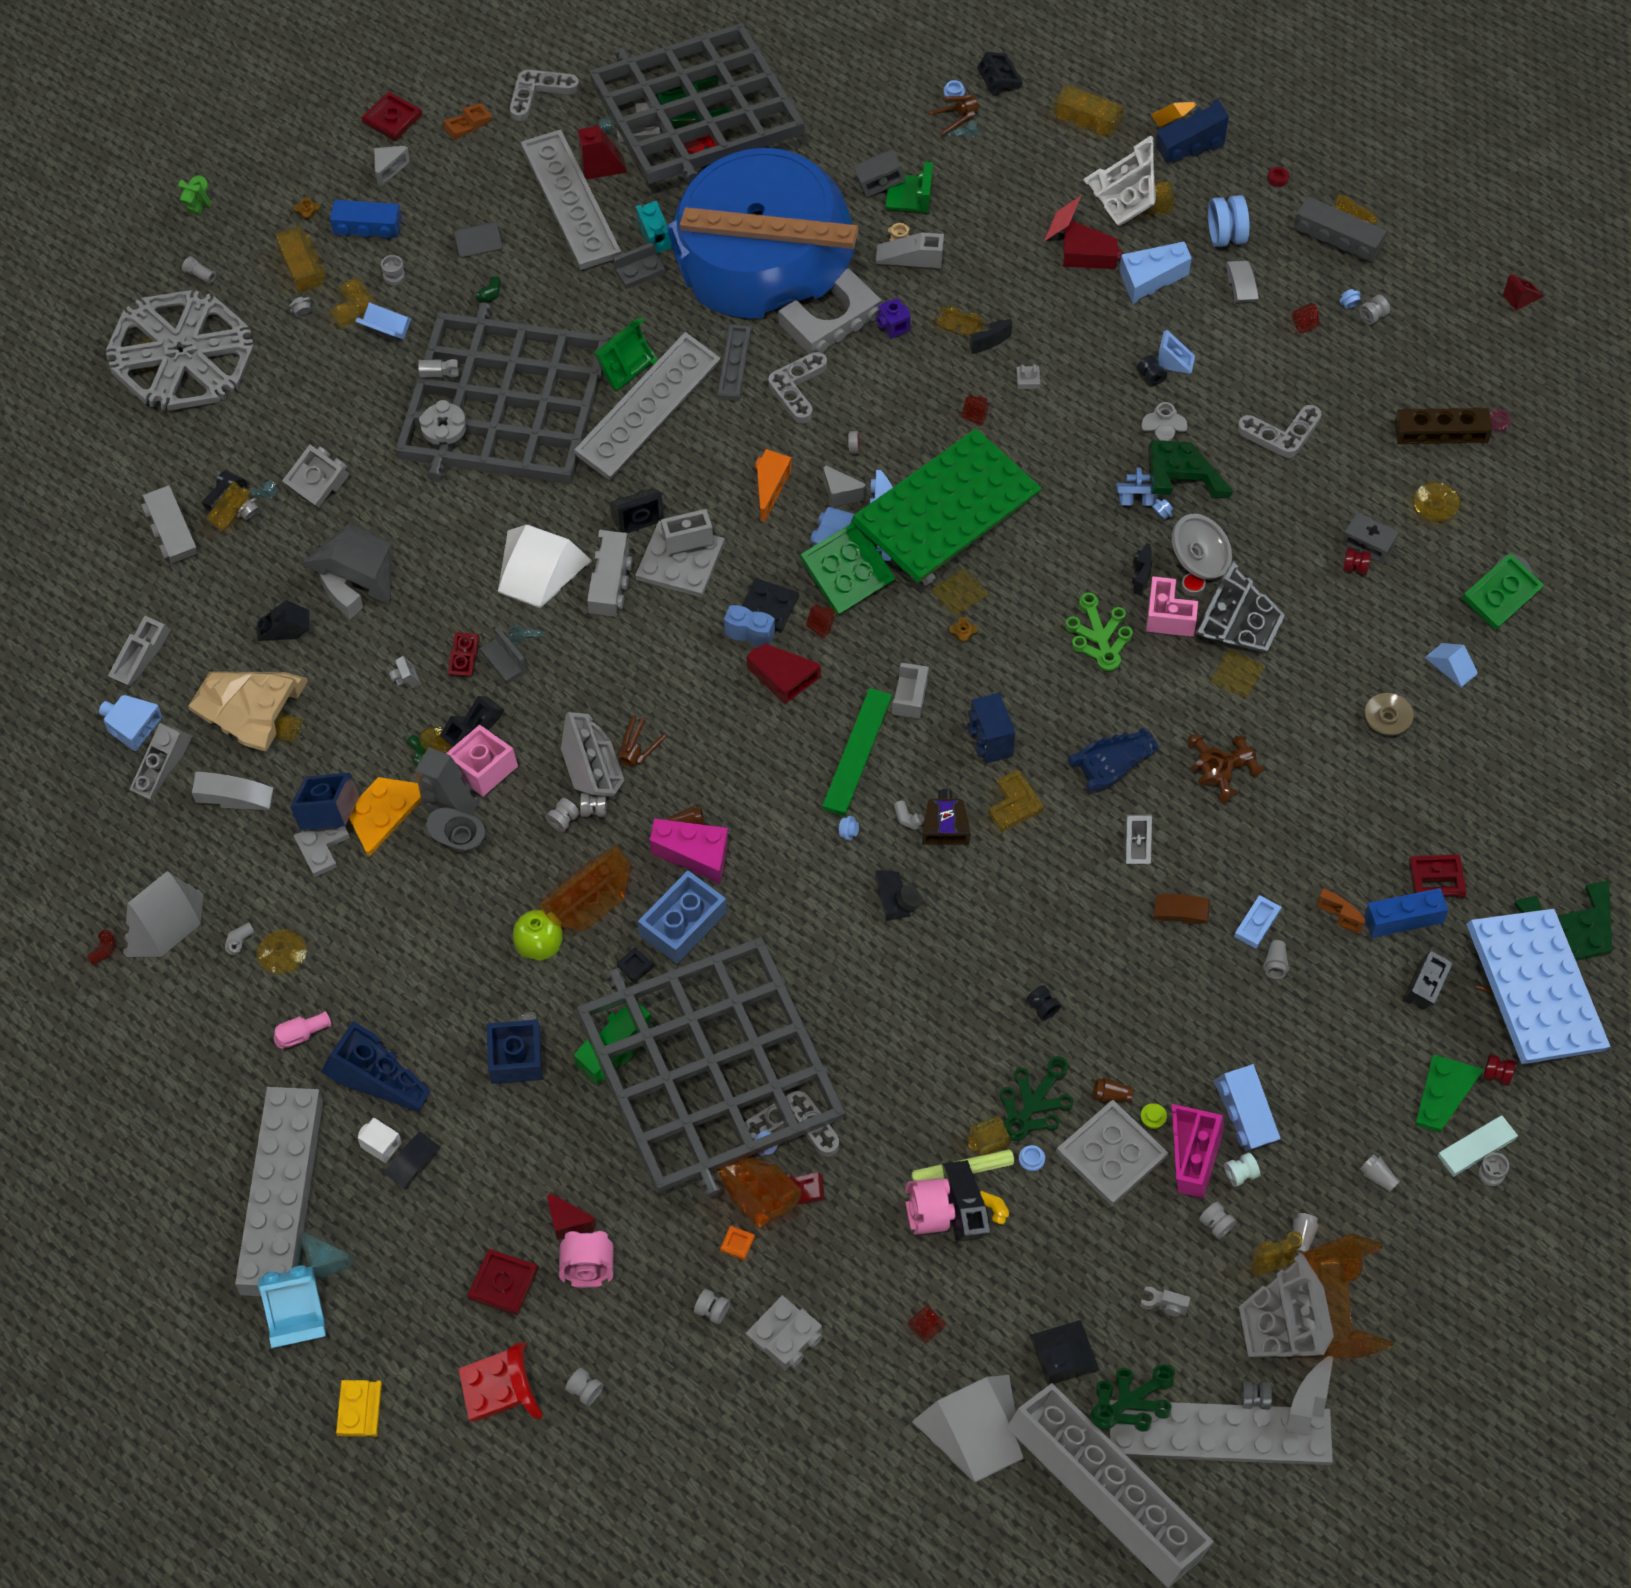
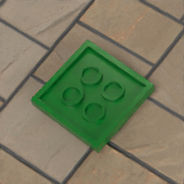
(846, 567)

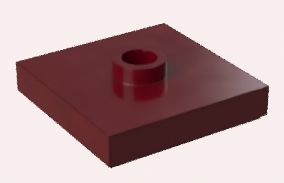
(391, 116)
(503, 1282)

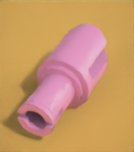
(299, 1030)

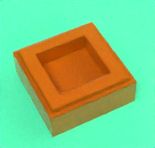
(737, 1243)

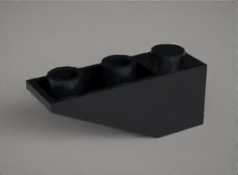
(969, 1207)

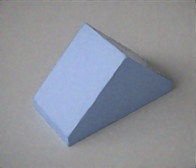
(1174, 354)
(1453, 662)

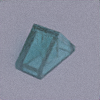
(324, 1257)

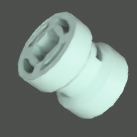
(1240, 1170)

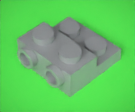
(316, 475)
(785, 1333)

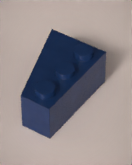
(1195, 134)

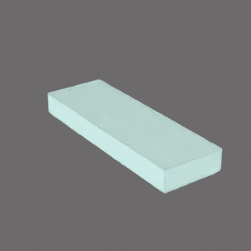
(1477, 1145)

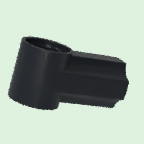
(223, 482)

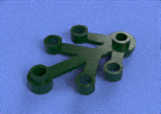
(1035, 1102)
(1107, 1415)

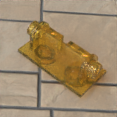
(1349, 206)
(952, 317)
(228, 505)

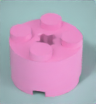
(929, 1206)
(586, 1259)

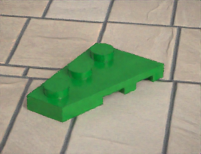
(1444, 1091)

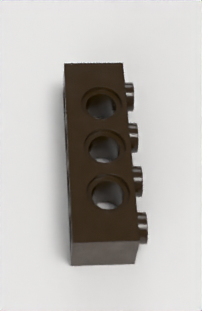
(1443, 426)

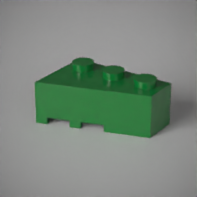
(617, 1029)

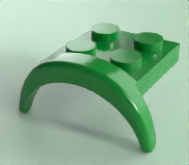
(625, 355)

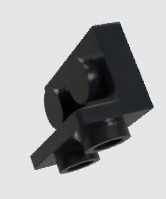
(998, 72)

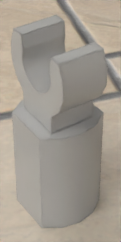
(437, 368)

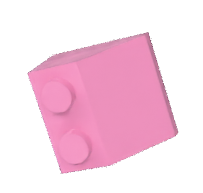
(483, 759)

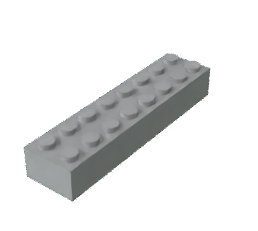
(279, 1185)
(1110, 1485)

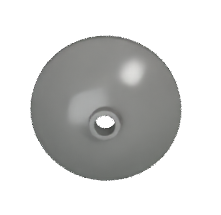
(1201, 546)

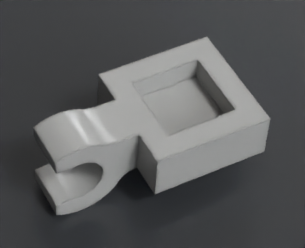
(1172, 1303)

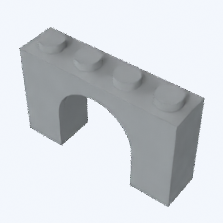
(818, 334)

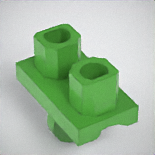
(194, 194)

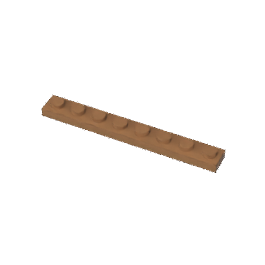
(769, 228)

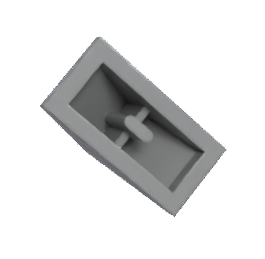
(389, 162)
(842, 488)
(1138, 839)

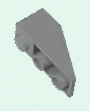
(913, 250)
(160, 759)

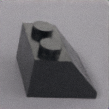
(637, 510)

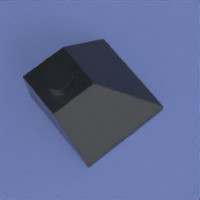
(1064, 1352)

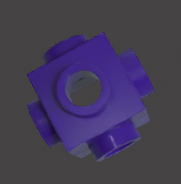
(893, 318)

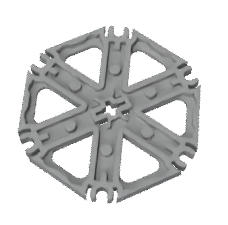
(172, 362)

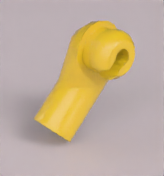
(998, 1207)

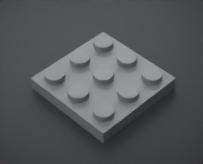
(680, 571)
(1112, 1152)

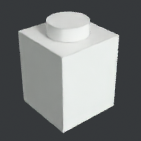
(379, 1140)

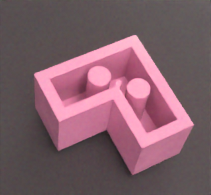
(1170, 614)

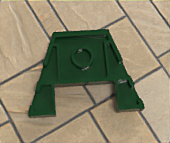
(690, 117)
(1182, 461)
(1585, 930)

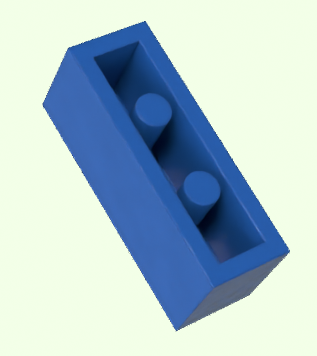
(365, 218)
(1406, 912)

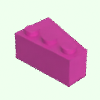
(691, 846)
(1196, 1147)

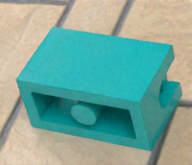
(652, 225)

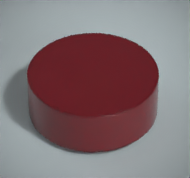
(1278, 177)

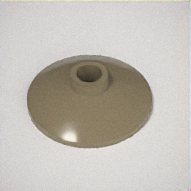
(1389, 705)

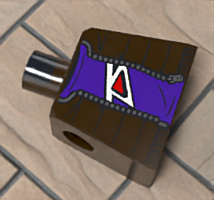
(946, 821)

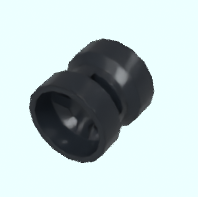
(1151, 370)
(1043, 1002)

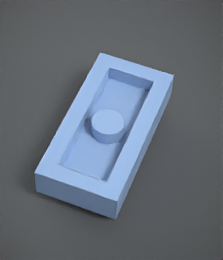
(1257, 922)

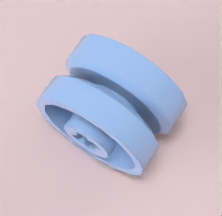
(1228, 220)

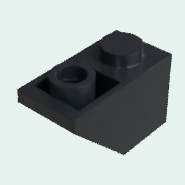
(283, 622)

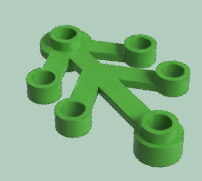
(1099, 634)

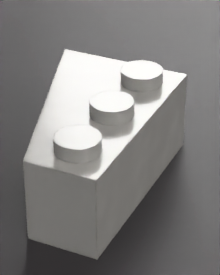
(168, 525)
(610, 574)

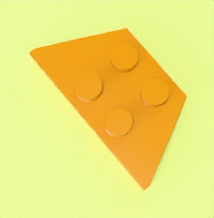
(382, 810)

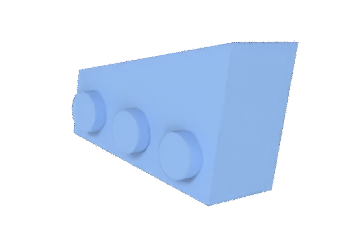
(1154, 268)
(1247, 1107)

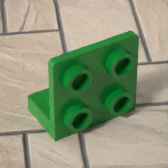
(913, 193)

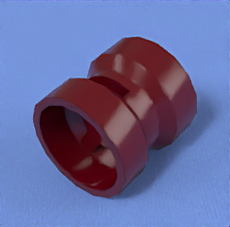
(1356, 561)
(1499, 1069)

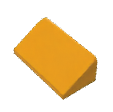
(1172, 112)

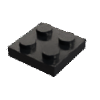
(772, 600)

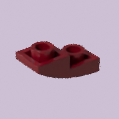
(464, 654)

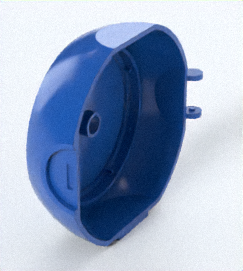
(753, 274)

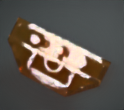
(589, 891)
(760, 1190)

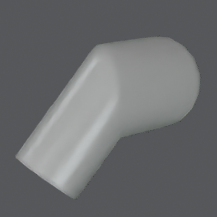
(906, 819)
(235, 938)

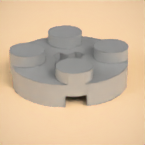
(443, 412)

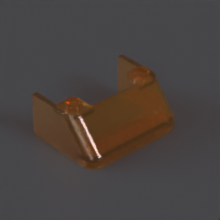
(1335, 1266)

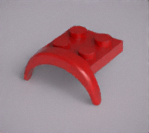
(498, 1384)

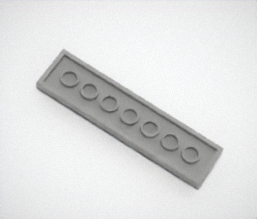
(570, 199)
(646, 406)
(1226, 1434)

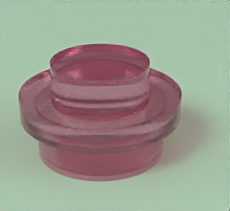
(1500, 419)

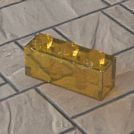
(1088, 110)
(300, 259)

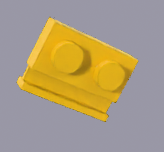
(359, 1408)

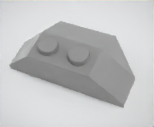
(590, 756)

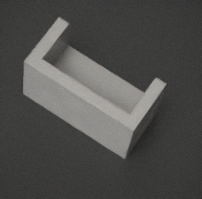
(910, 690)

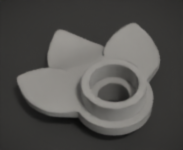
(1164, 425)

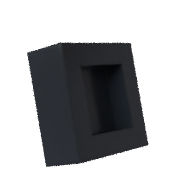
(634, 965)

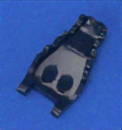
(1112, 758)

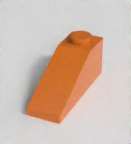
(772, 474)

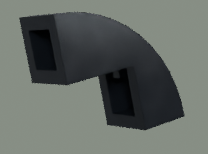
(483, 713)

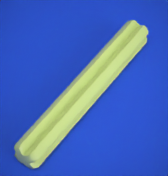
(977, 1164)

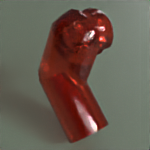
(105, 948)

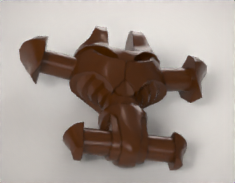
(1218, 765)

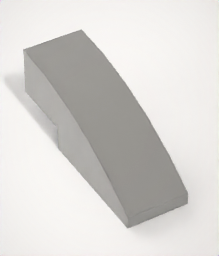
(341, 593)
(139, 650)
(231, 791)
(1310, 1398)

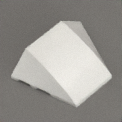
(1127, 185)
(538, 565)

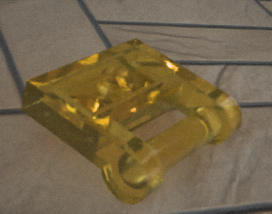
(1277, 1255)

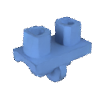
(1127, 490)

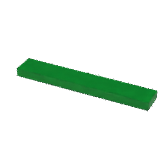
(857, 752)

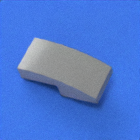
(1242, 281)

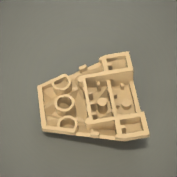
(246, 703)

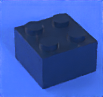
(991, 728)
(324, 801)
(514, 1051)

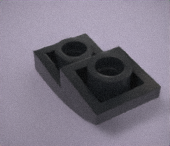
(997, 333)
(1142, 569)
(412, 1159)

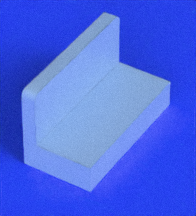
(385, 321)

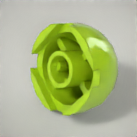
(536, 936)

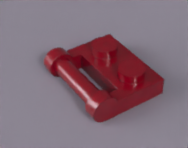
(1438, 869)

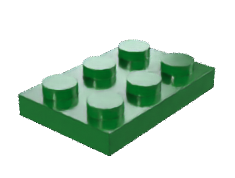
(1502, 591)

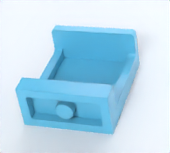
(292, 1306)

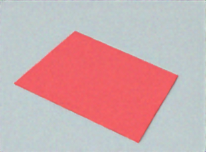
(1062, 218)

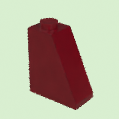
(599, 154)
(1089, 248)
(782, 671)

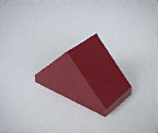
(1520, 292)
(568, 1217)

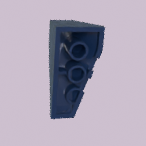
(369, 1068)

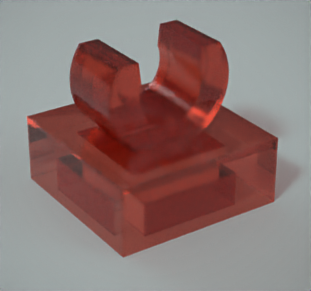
(1306, 318)
(975, 409)
(820, 620)
(926, 1324)

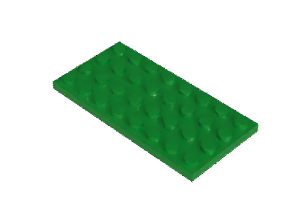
(946, 505)

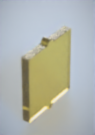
(959, 592)
(1237, 673)

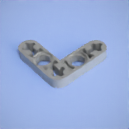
(530, 87)
(790, 381)
(1281, 438)
(817, 1142)

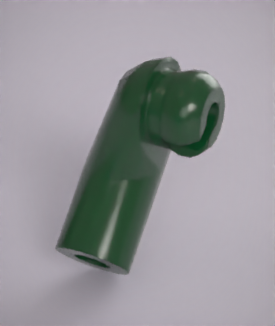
(490, 292)
(413, 742)

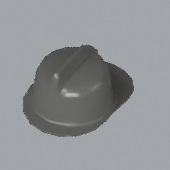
(455, 829)

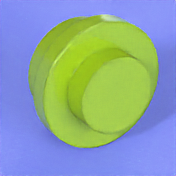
(1153, 1116)

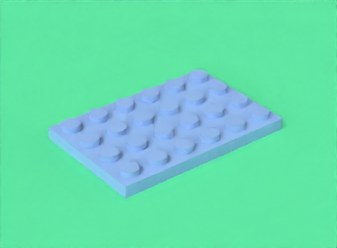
(1538, 986)

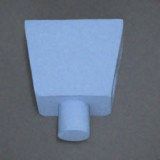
(130, 719)

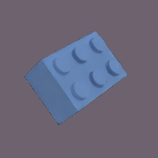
(682, 917)

